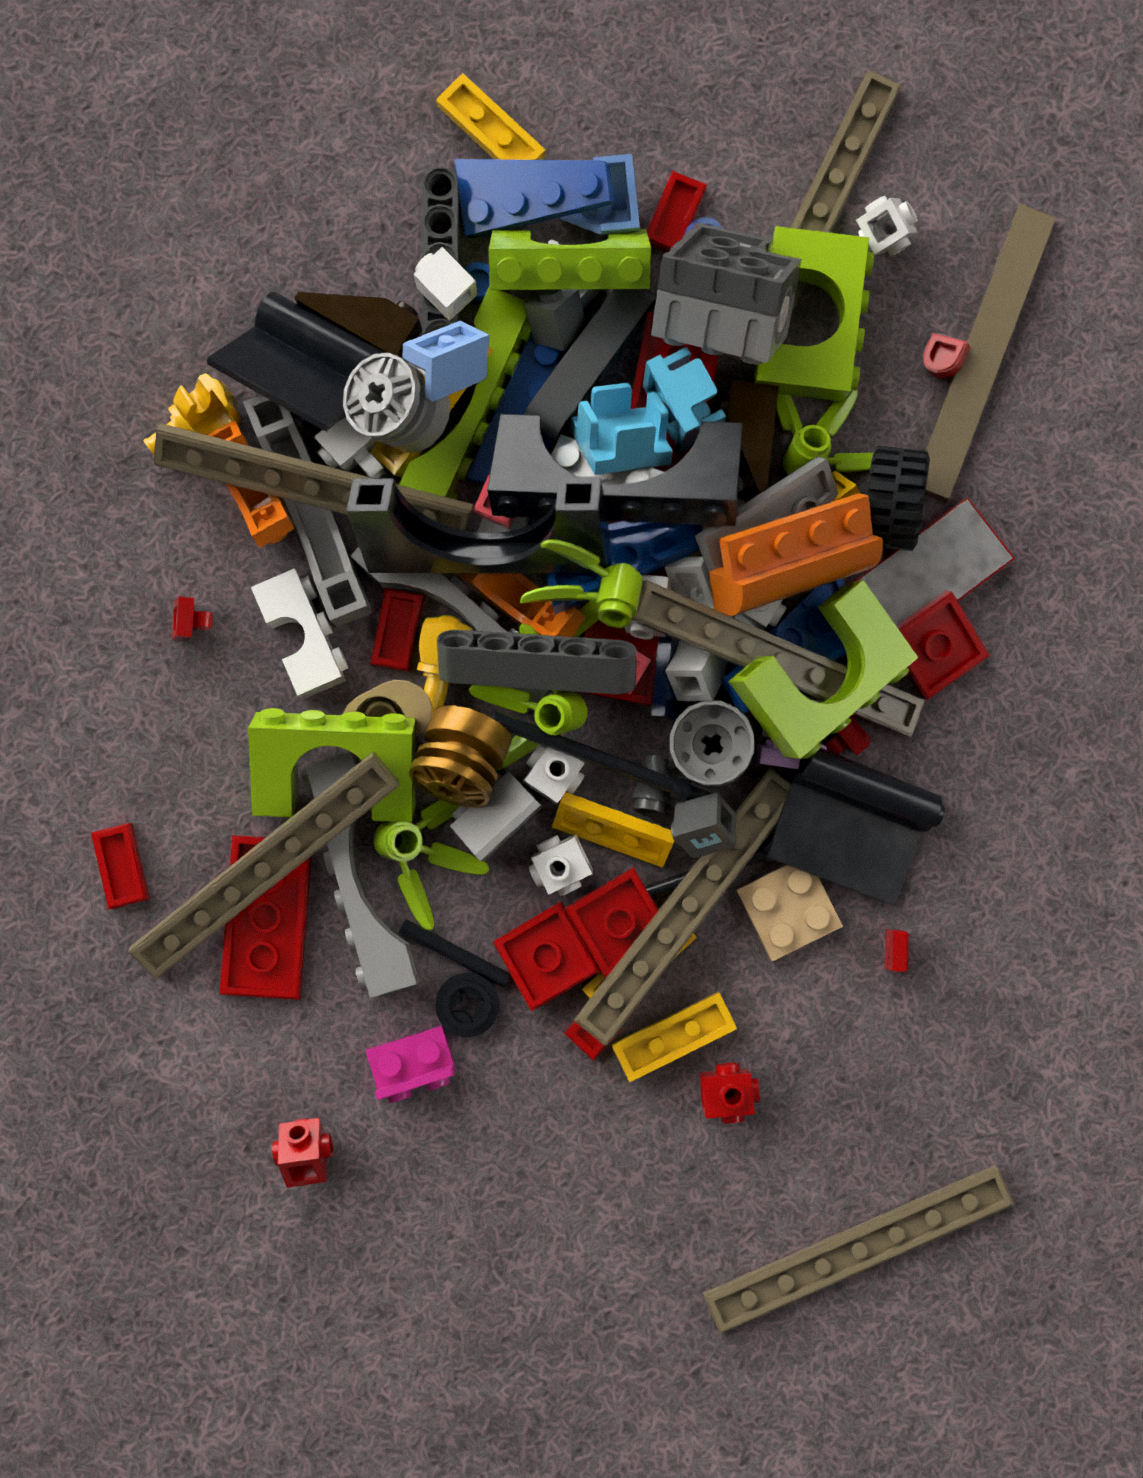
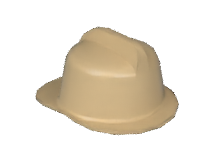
(395, 697)

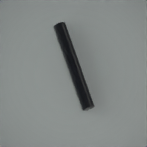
(454, 953)

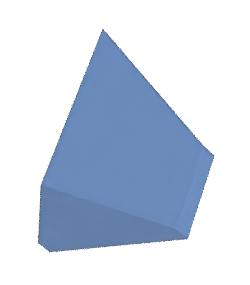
(623, 214)

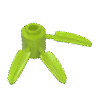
(815, 439)
(617, 594)
(553, 714)
(409, 846)

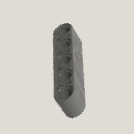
(439, 211)
(590, 359)
(537, 661)

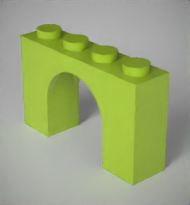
(525, 264)
(839, 268)
(875, 657)
(282, 738)

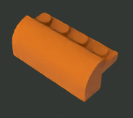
(795, 555)

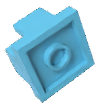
(684, 391)
(621, 437)

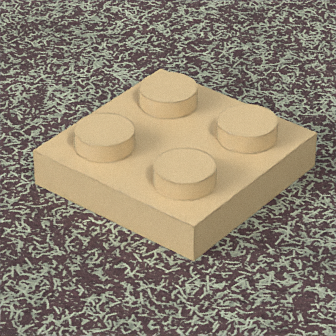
(788, 910)

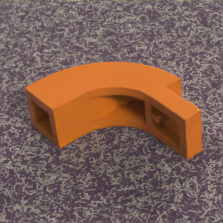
(263, 512)
(505, 592)

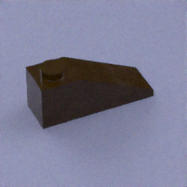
(368, 318)
(756, 409)

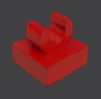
(187, 620)
(852, 736)

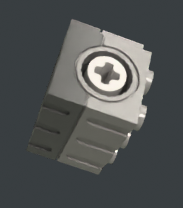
(725, 294)

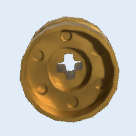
(460, 756)

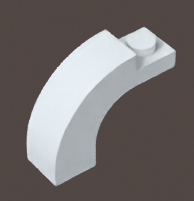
(691, 671)

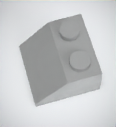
(493, 824)

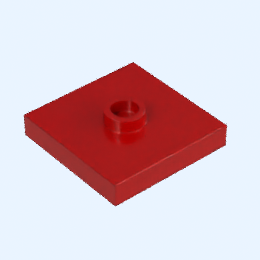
(943, 642)
(612, 918)
(546, 956)

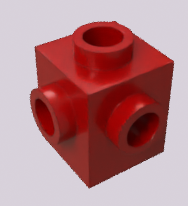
(716, 1084)
(302, 1152)

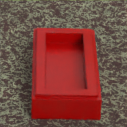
(675, 211)
(397, 630)
(120, 866)

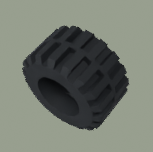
(897, 495)

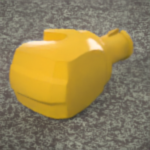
(202, 410)
(431, 628)

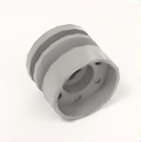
(390, 405)
(712, 720)

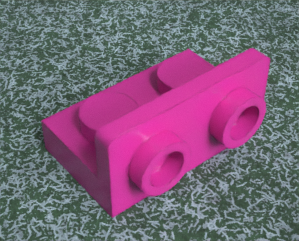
(411, 1063)

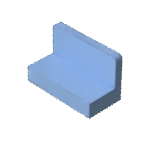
(452, 358)

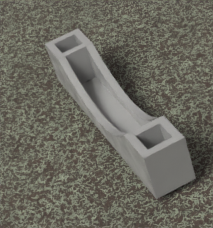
(316, 527)
(452, 594)
(383, 955)

